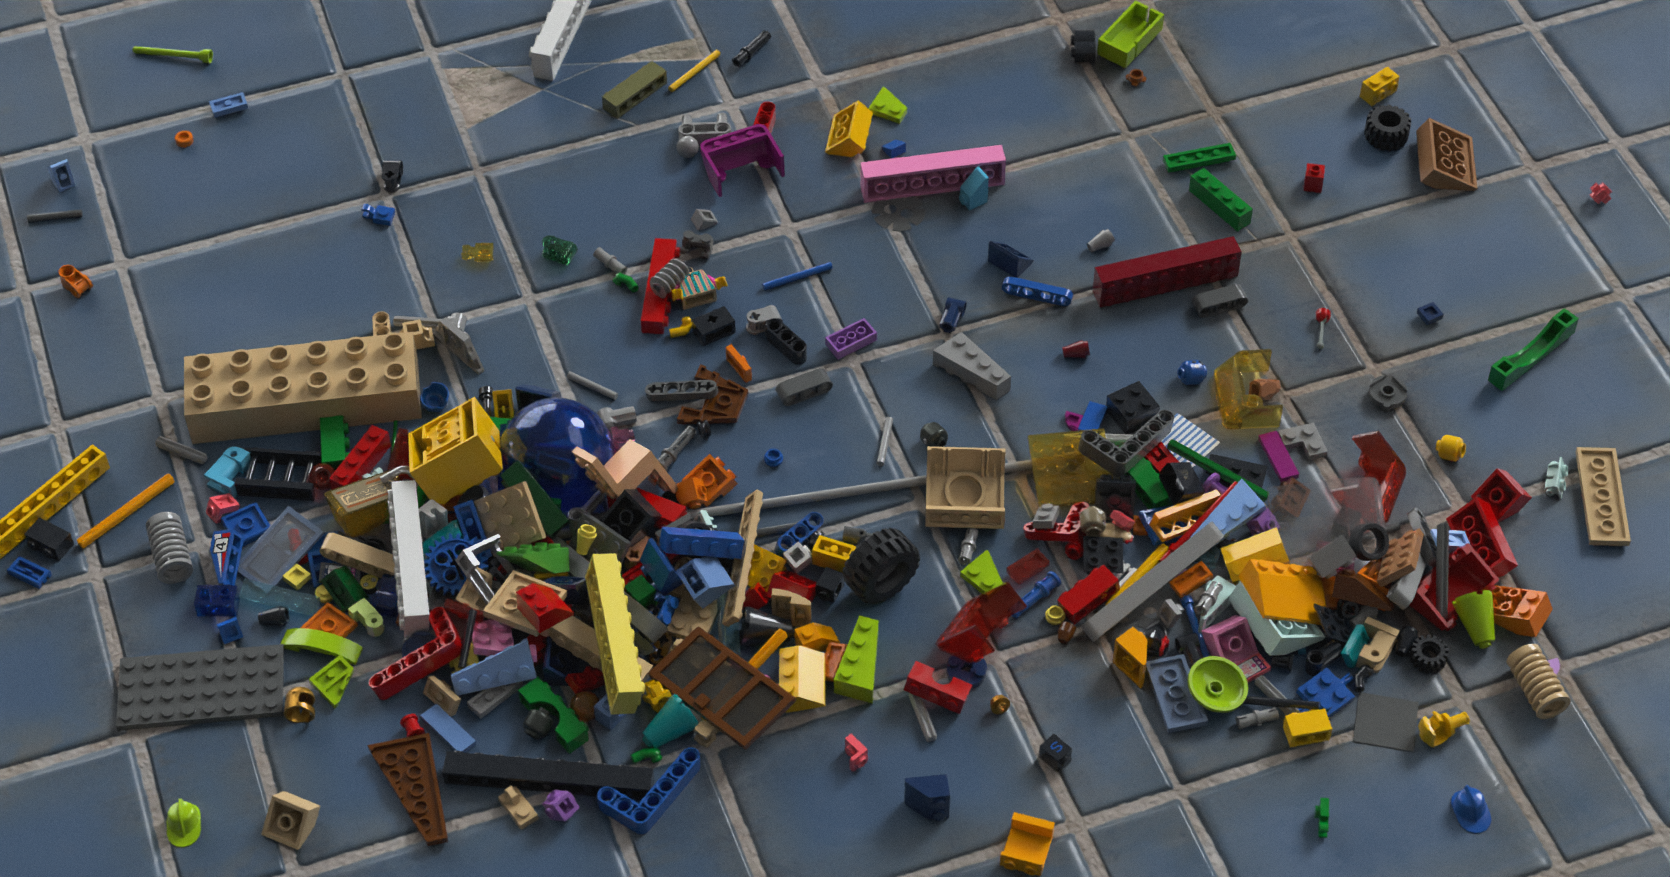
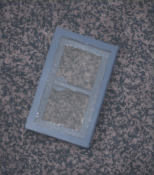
(279, 548)

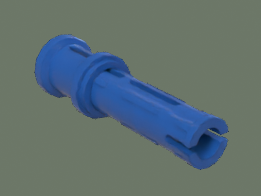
(1040, 590)

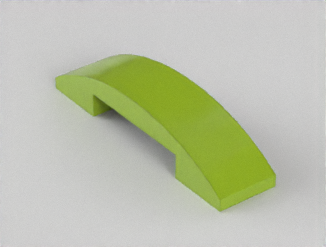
(321, 642)

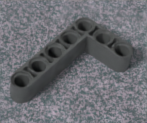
(1121, 459)

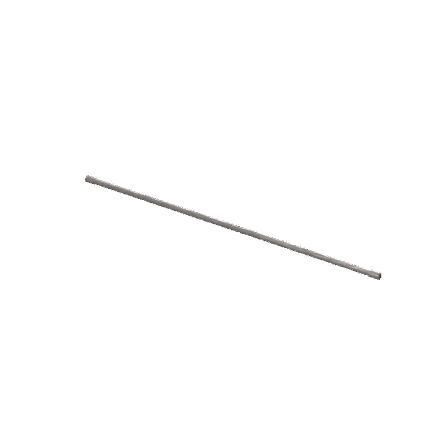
(824, 495)

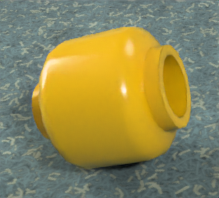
(1451, 448)

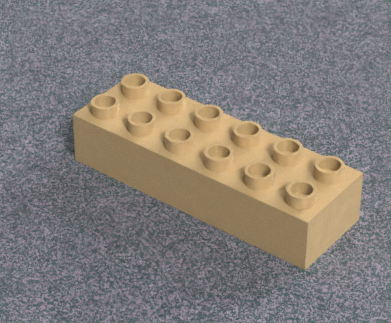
(298, 384)

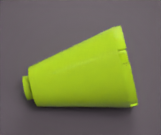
(1477, 617)

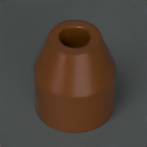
(1066, 632)

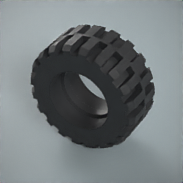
(881, 566)

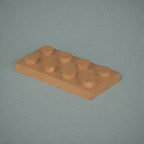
(1400, 557)

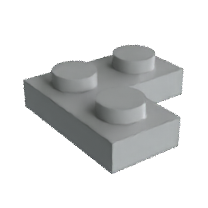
(1304, 436)

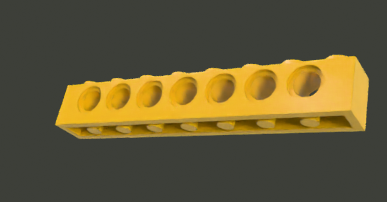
(52, 496)

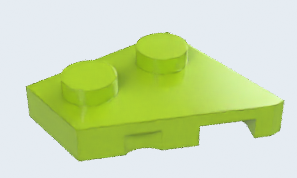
(888, 106)
(982, 573)
(333, 680)

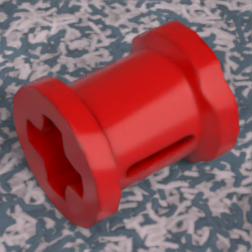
(411, 725)

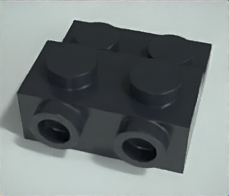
(1115, 495)

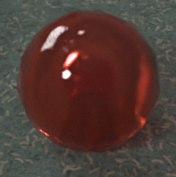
(320, 475)

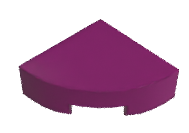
(1073, 420)

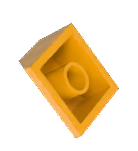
(1131, 655)

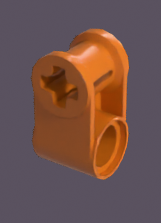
(74, 280)

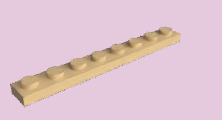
(742, 566)

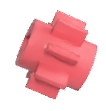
(1600, 193)

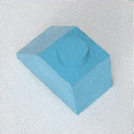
(974, 189)

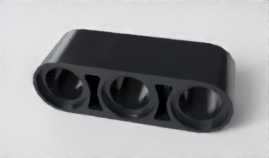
(786, 341)

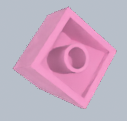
(1230, 639)

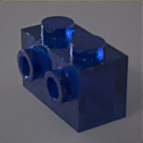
(217, 600)

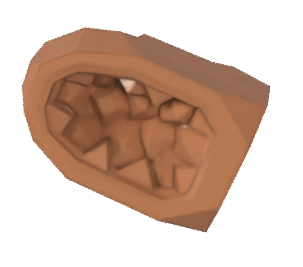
(1264, 388)

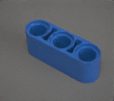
(803, 527)

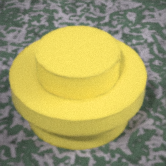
(324, 595)
(1055, 615)

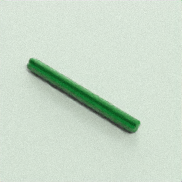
(1212, 467)

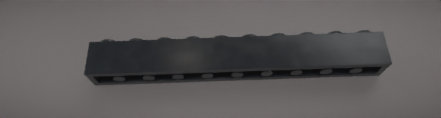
(545, 774)

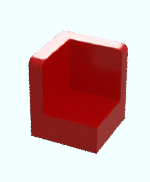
(755, 597)

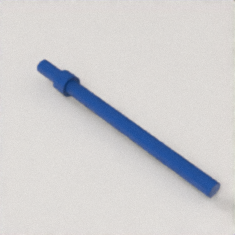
(1187, 604)

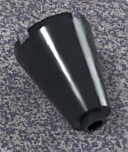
(760, 626)

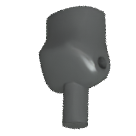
(854, 535)

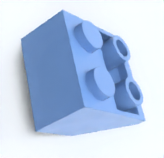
(705, 579)

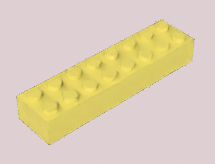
(614, 634)

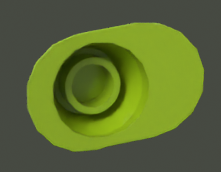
(183, 823)

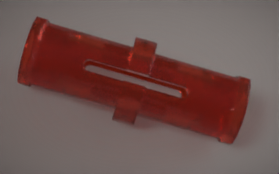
(462, 610)

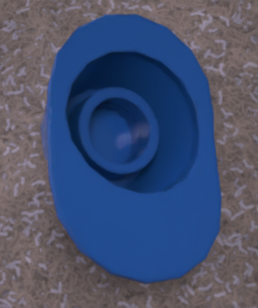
(1471, 810)

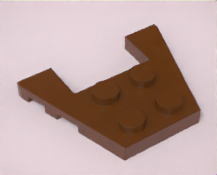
(722, 408)

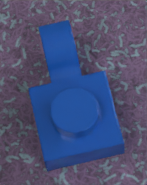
(380, 215)

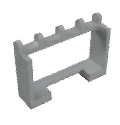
(469, 563)

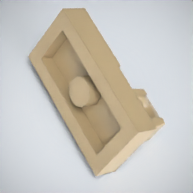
(441, 693)
(518, 807)

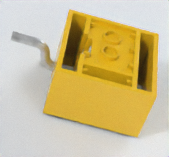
(453, 452)

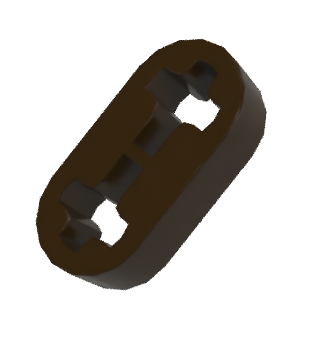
(662, 651)

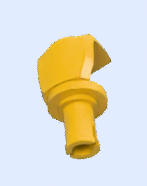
(1440, 727)

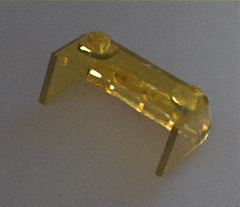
(1236, 407)

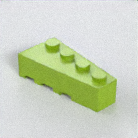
(858, 666)

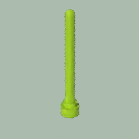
(205, 56)

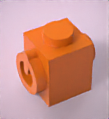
(691, 493)

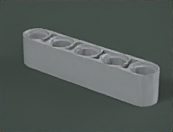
(1404, 589)

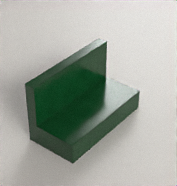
(343, 588)

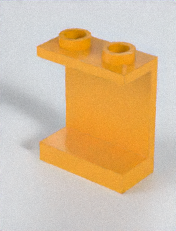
(1027, 844)

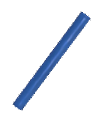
(796, 276)

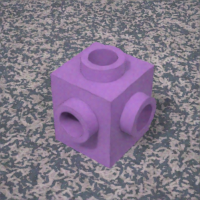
(1260, 523)
(560, 805)

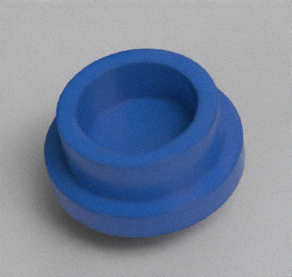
(773, 457)

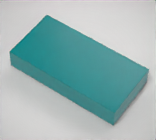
(1355, 645)

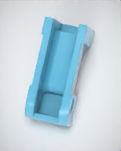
(226, 469)

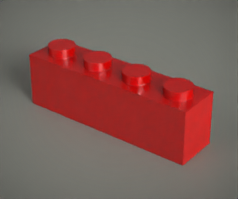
(362, 457)
(668, 509)

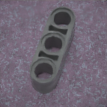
(1219, 300)
(804, 387)

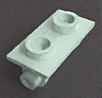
(1557, 484)

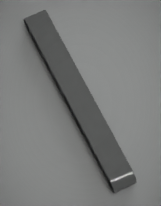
(641, 618)

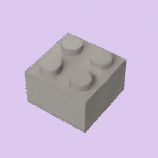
(1331, 557)

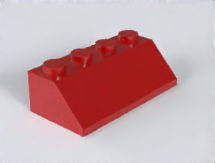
(1484, 535)

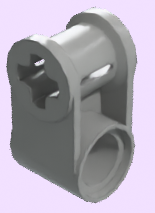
(760, 318)

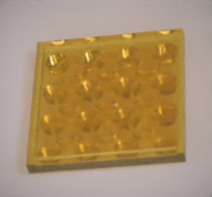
(1061, 471)

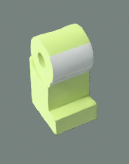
(368, 616)

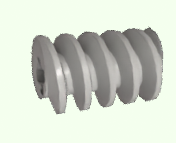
(668, 277)

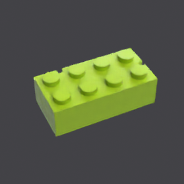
(1130, 34)

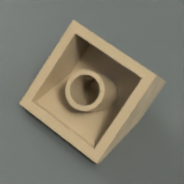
(290, 819)

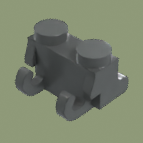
(700, 241)

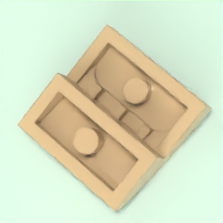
(791, 607)

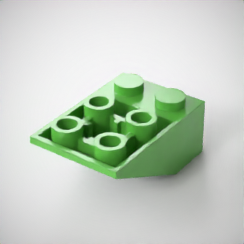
(538, 557)

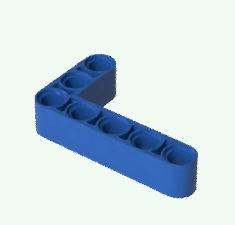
(655, 796)

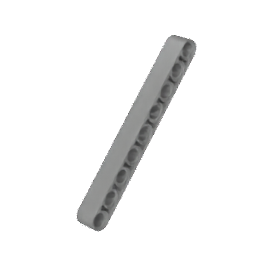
(1152, 581)

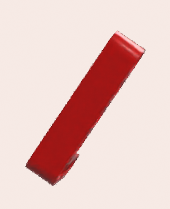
(421, 661)

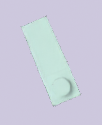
(1221, 603)

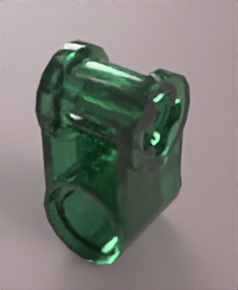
(560, 251)

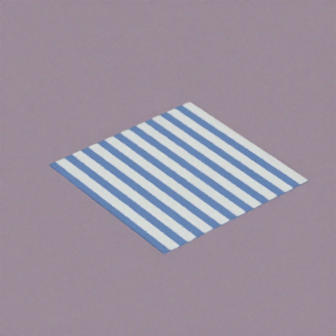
(1190, 436)

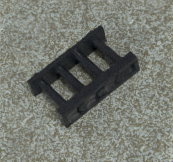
(278, 489)

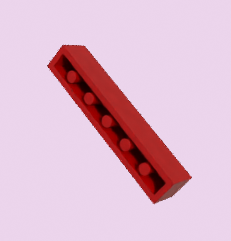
(655, 309)

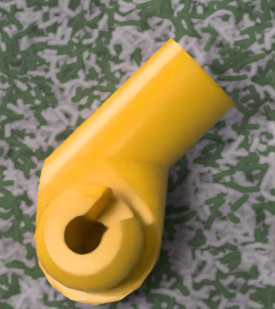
(683, 330)

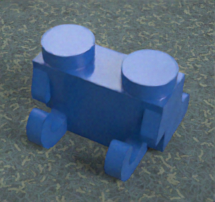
(666, 605)

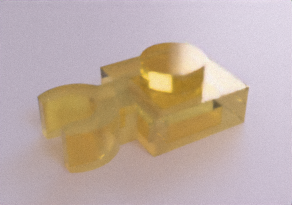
(480, 252)

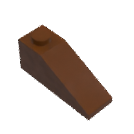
(1359, 590)

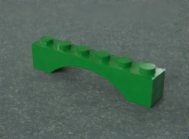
(1512, 367)

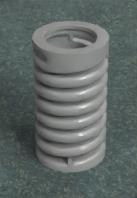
(169, 547)

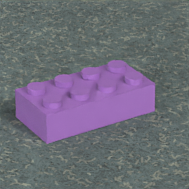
(851, 338)

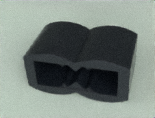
(1084, 46)

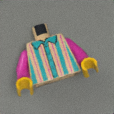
(697, 289)

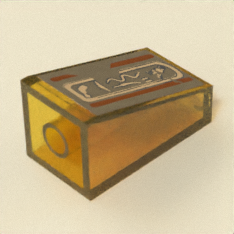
(360, 504)

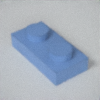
(228, 104)

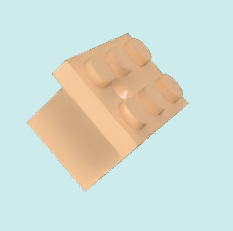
(625, 470)

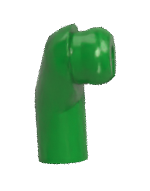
(645, 753)

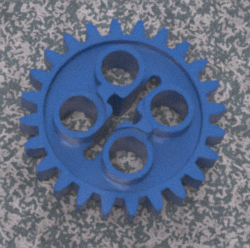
(438, 571)

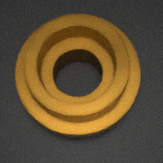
(999, 704)

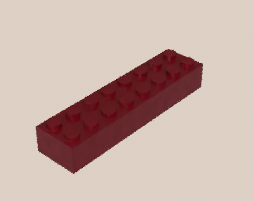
(1166, 271)

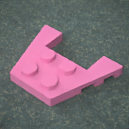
(492, 638)

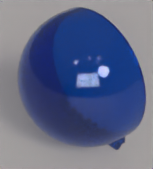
(543, 441)

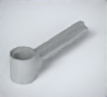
(459, 318)
(575, 513)

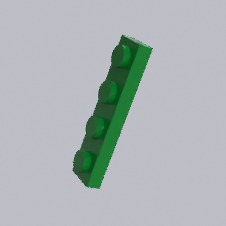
(1199, 157)

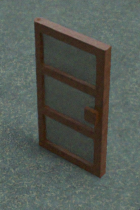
(722, 687)

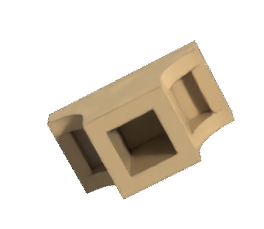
(422, 335)

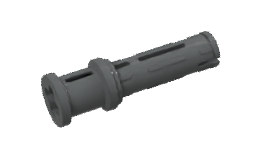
(670, 454)

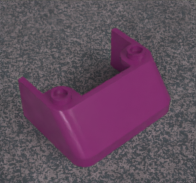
(739, 149)

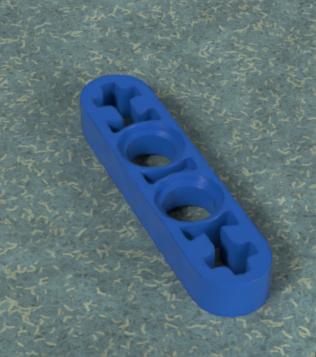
(1012, 284)

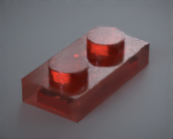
(1028, 566)

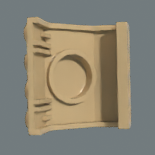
(965, 487)

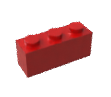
(1088, 594)

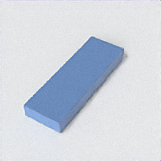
(448, 729)

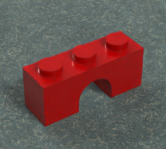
(950, 696)

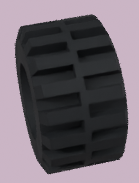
(1387, 127)

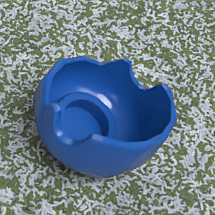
(434, 397)

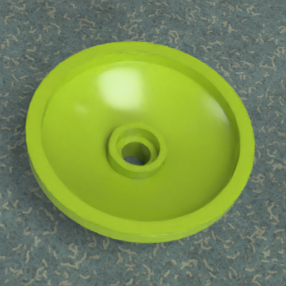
(1221, 676)

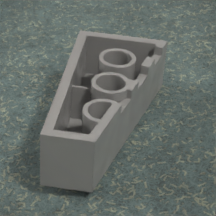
(973, 365)

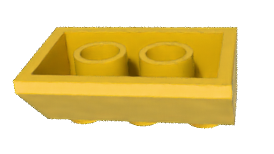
(849, 130)
(1263, 546)
(803, 676)

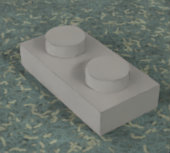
(1046, 516)

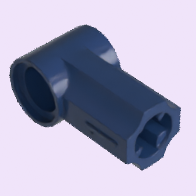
(952, 312)

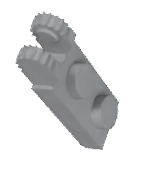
(490, 698)

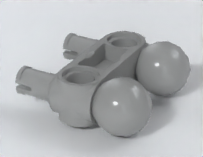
(693, 134)

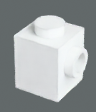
(798, 557)

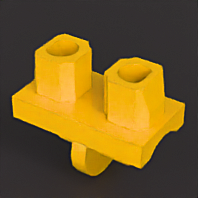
(655, 695)

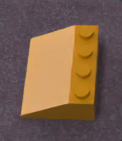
(1284, 590)

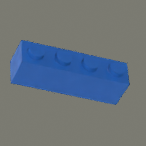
(701, 542)

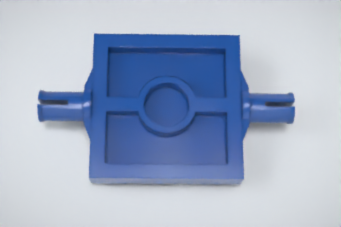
(1327, 690)

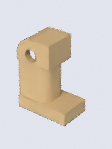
(1381, 645)

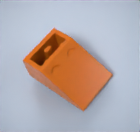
(1520, 609)

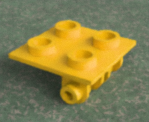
(763, 567)

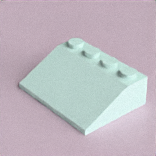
(1276, 636)

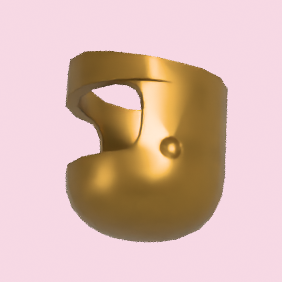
(302, 698)

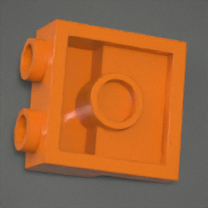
(714, 477)

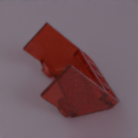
(1382, 463)
(975, 621)

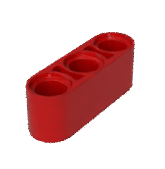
(766, 115)

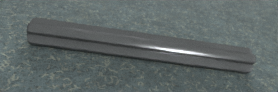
(1442, 560)

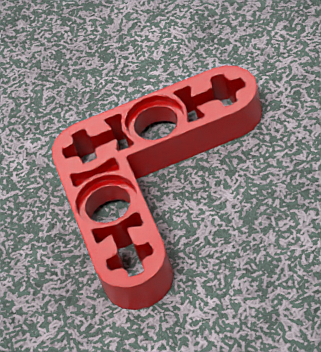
(1065, 532)

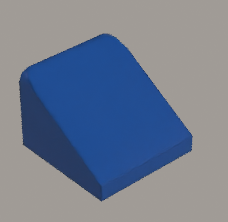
(894, 148)

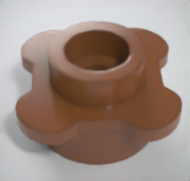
(1136, 77)

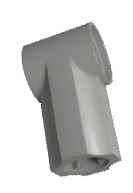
(617, 417)

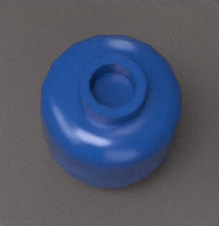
(1192, 372)

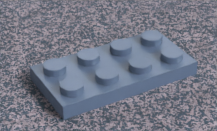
(1170, 686)

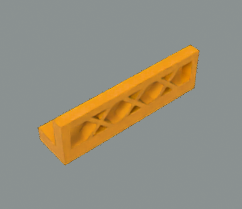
(1183, 513)

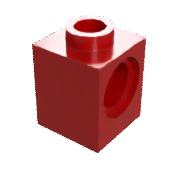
(1314, 178)

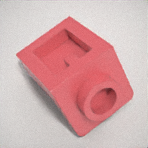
(221, 505)
(1122, 520)
(856, 751)

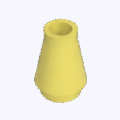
(585, 536)

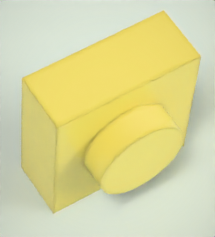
(297, 577)

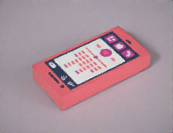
(1254, 667)

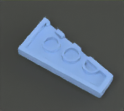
(1235, 510)
(504, 668)

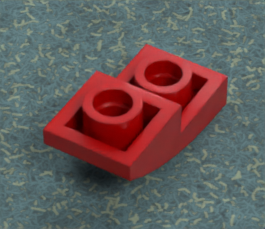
(585, 681)

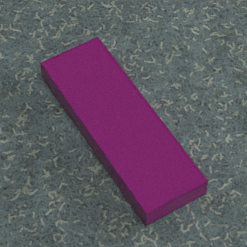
(1278, 456)

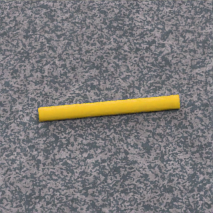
(694, 71)

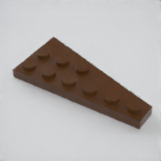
(413, 777)

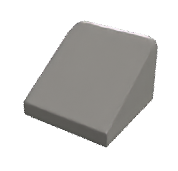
(703, 219)

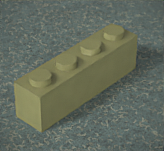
(634, 89)

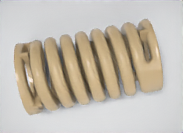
(1538, 681)

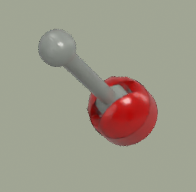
(1322, 316)

